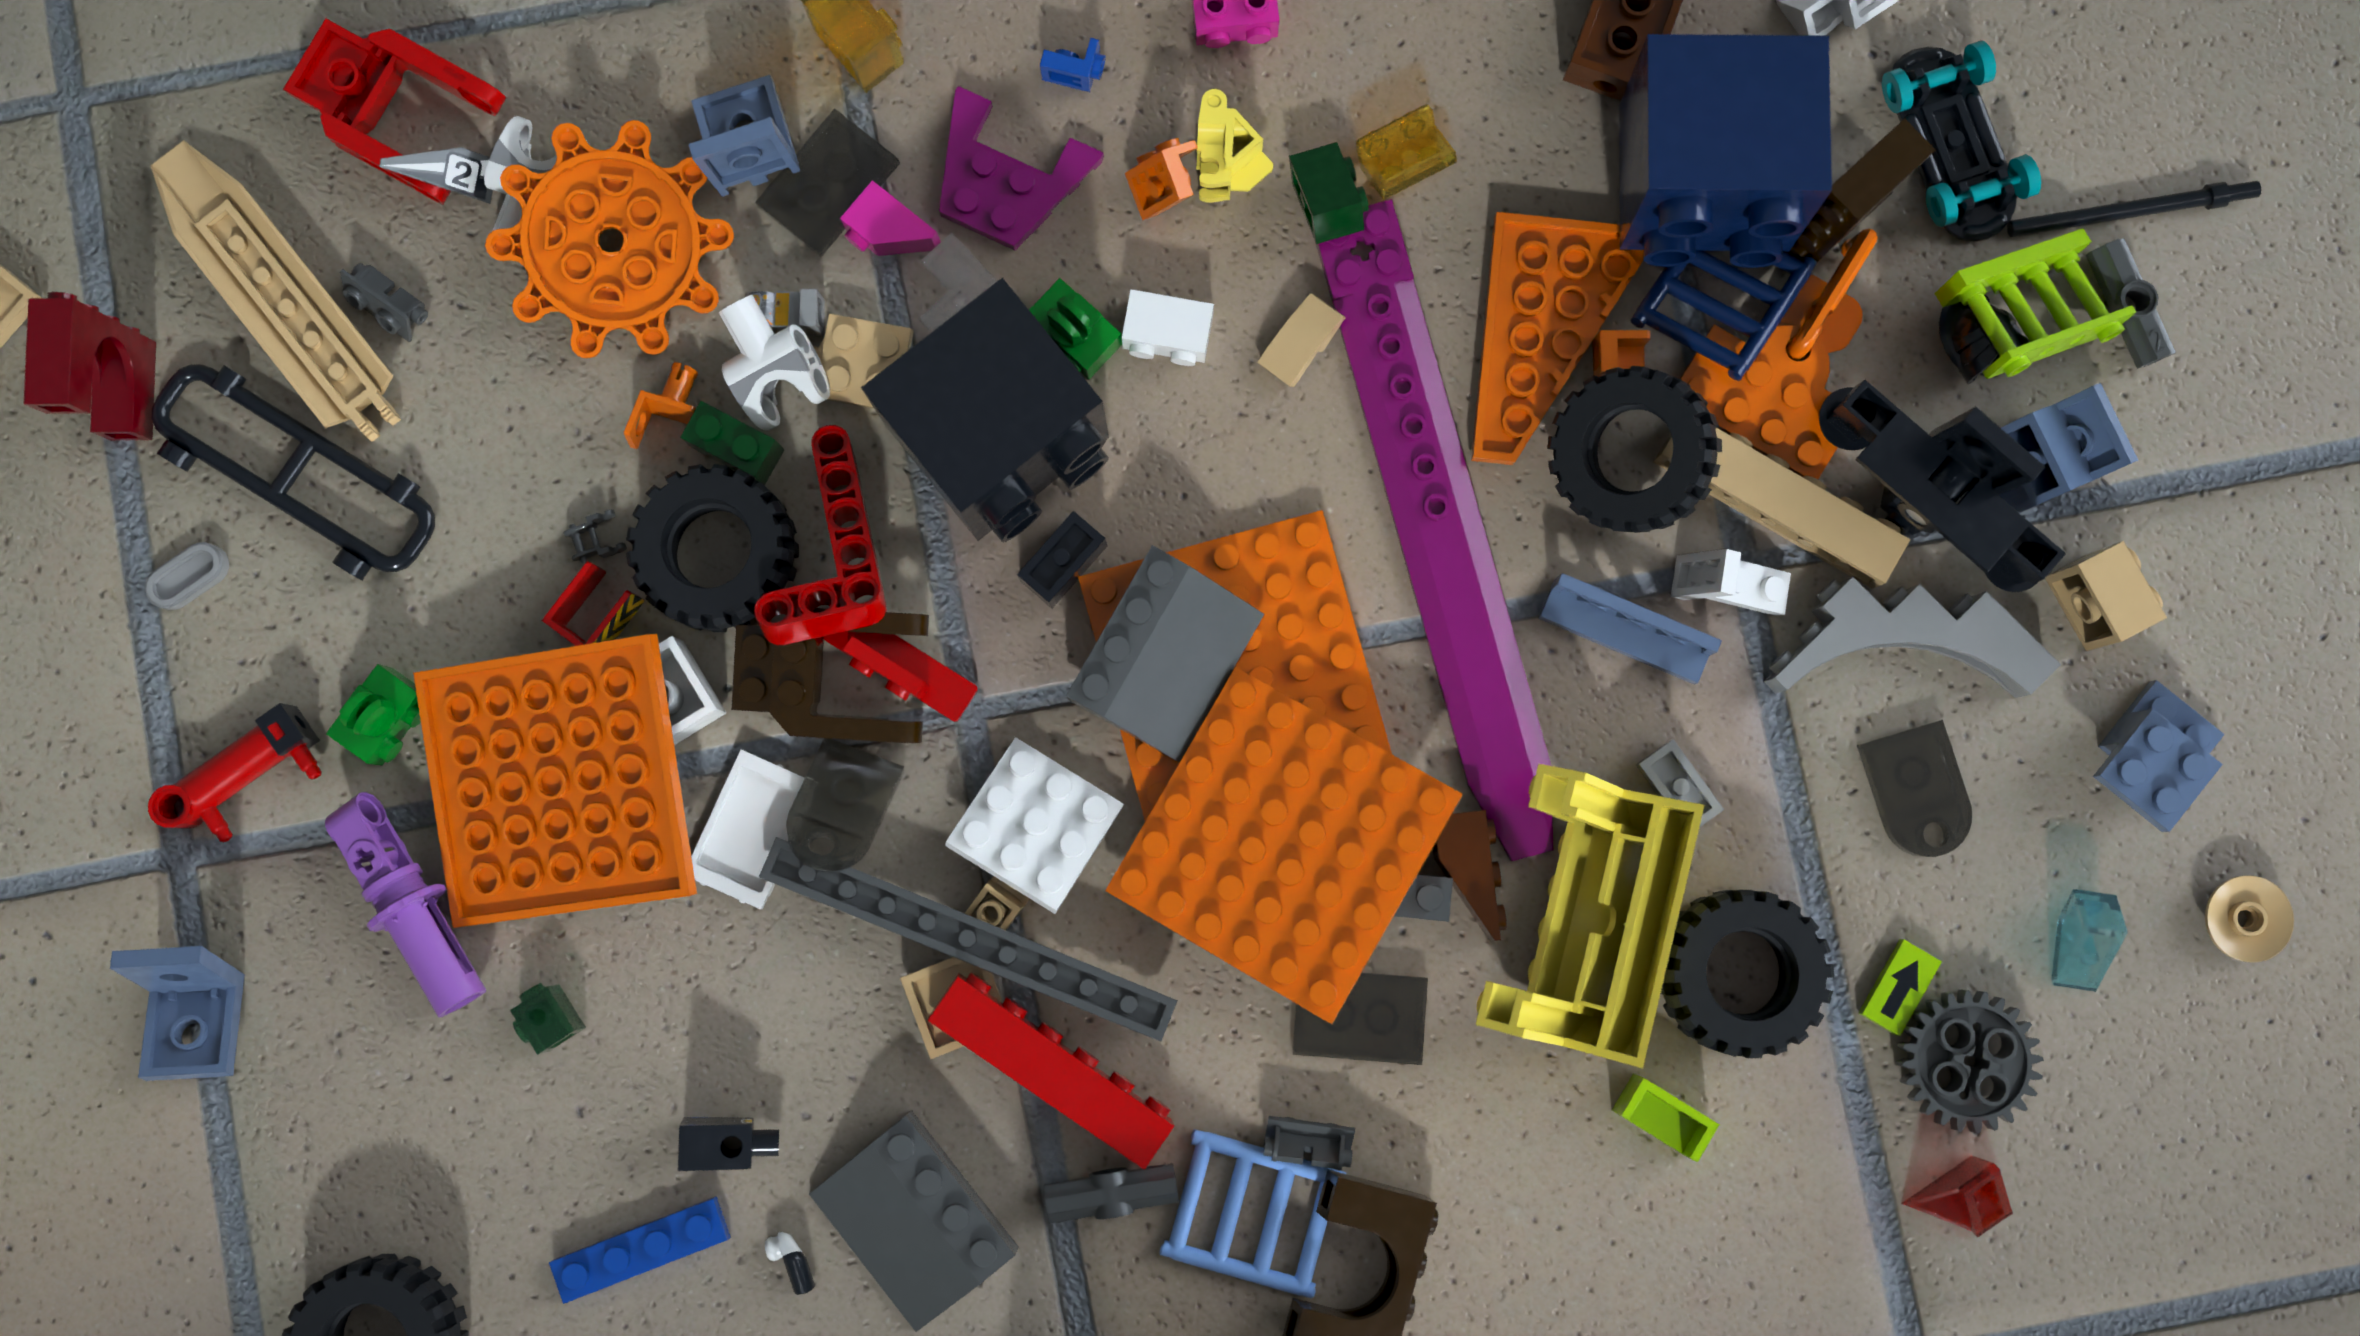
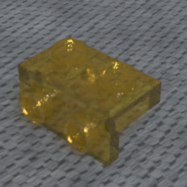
(1404, 152)

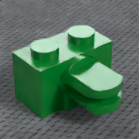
(1076, 328)
(377, 716)

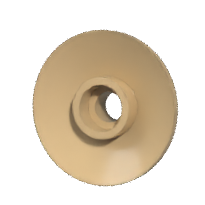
(2268, 918)

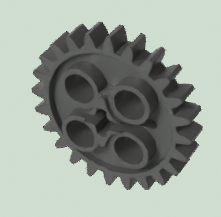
(2008, 1068)

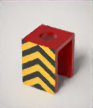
(576, 595)

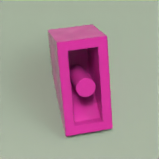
(886, 225)

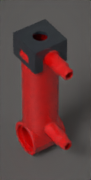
(278, 735)

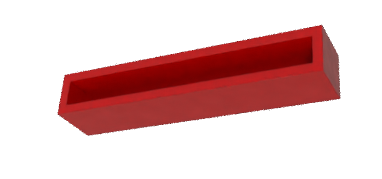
(1052, 1070)

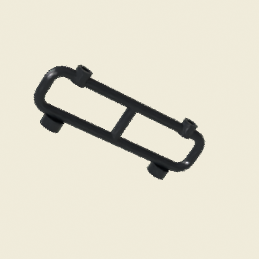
(355, 555)

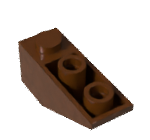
(1466, 857)

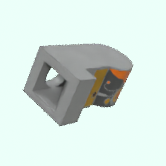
(797, 308)

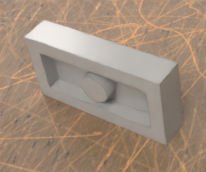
(1676, 778)

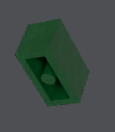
(1328, 192)
(732, 442)

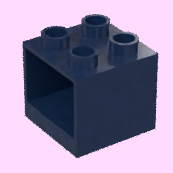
(1724, 146)

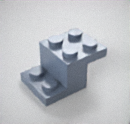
(2073, 441)
(2159, 756)

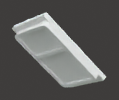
(744, 827)

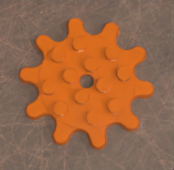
(562, 230)

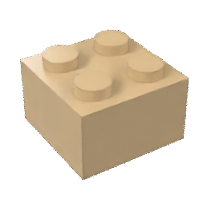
(2106, 596)

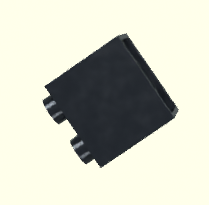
(992, 413)

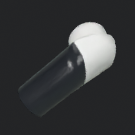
(795, 1261)

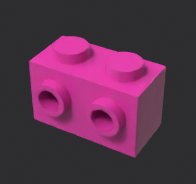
(1234, 20)

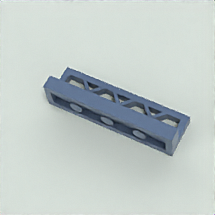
(1628, 628)

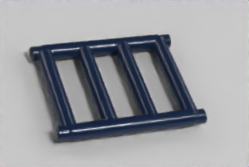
(1756, 331)

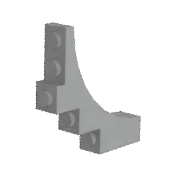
(1975, 633)

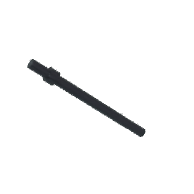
(2211, 197)

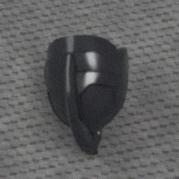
(1967, 341)

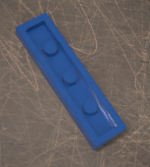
(639, 1250)

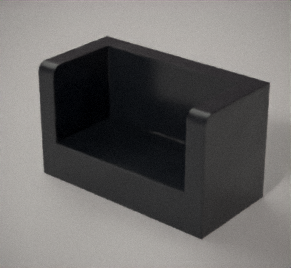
(1062, 559)

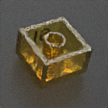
(857, 37)

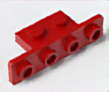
(907, 670)

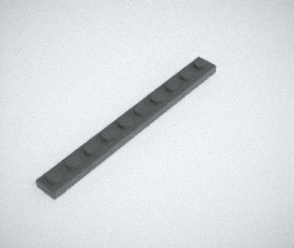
(974, 942)

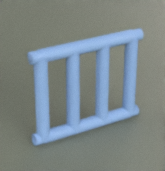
(1218, 1258)

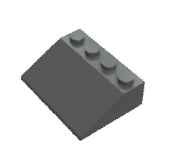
(1165, 654)
(914, 1221)

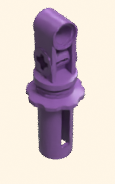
(404, 903)

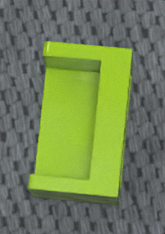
(1665, 1117)

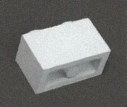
(1167, 327)

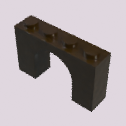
(1863, 190)
(1403, 1225)

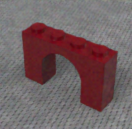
(84, 355)

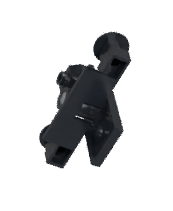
(1947, 481)

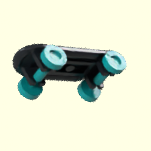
(1967, 176)

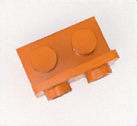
(1161, 178)

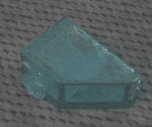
(2087, 939)

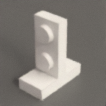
(1727, 579)

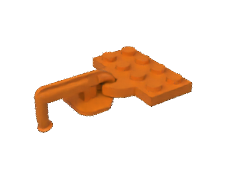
(1780, 394)

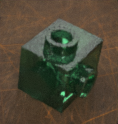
(545, 1018)

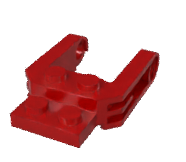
(356, 79)

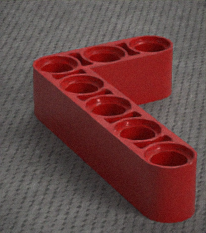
(846, 543)

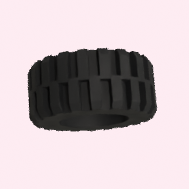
(1578, 440)
(674, 509)
(1799, 986)
(384, 1281)

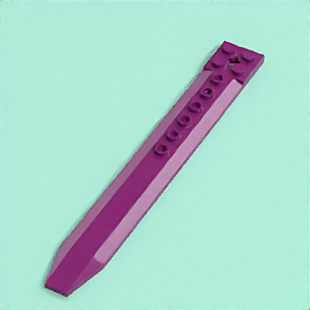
(1439, 528)

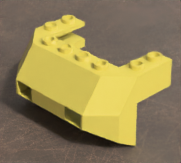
(1604, 919)

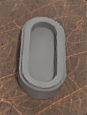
(186, 576)

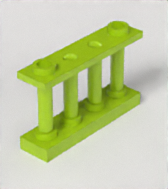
(2032, 266)

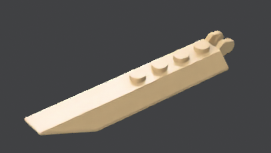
(272, 291)

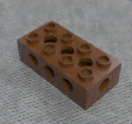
(1595, 58)

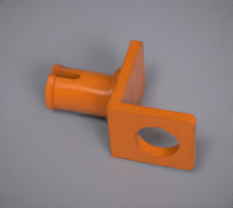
(668, 404)

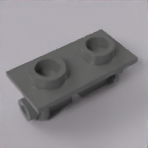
(367, 290)
(1289, 1138)

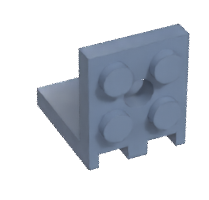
(749, 151)
(183, 990)

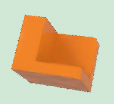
(1618, 349)

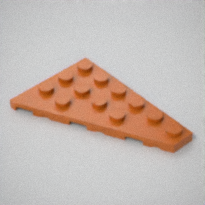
(1543, 308)

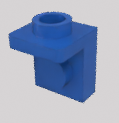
(1068, 70)

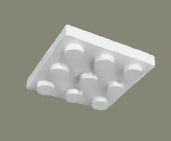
(1034, 825)

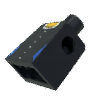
(703, 1146)

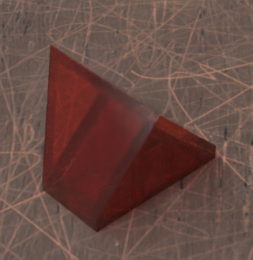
(1966, 1196)

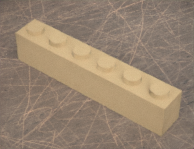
(1802, 510)

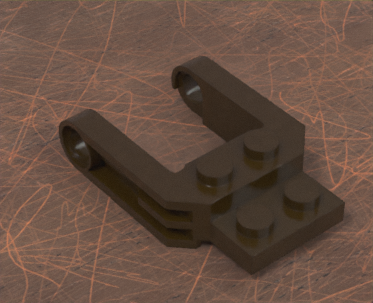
(789, 684)

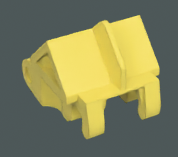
(1227, 150)

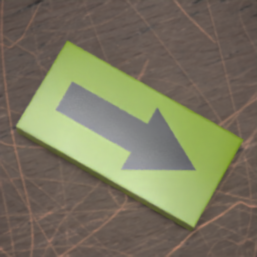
(1899, 987)

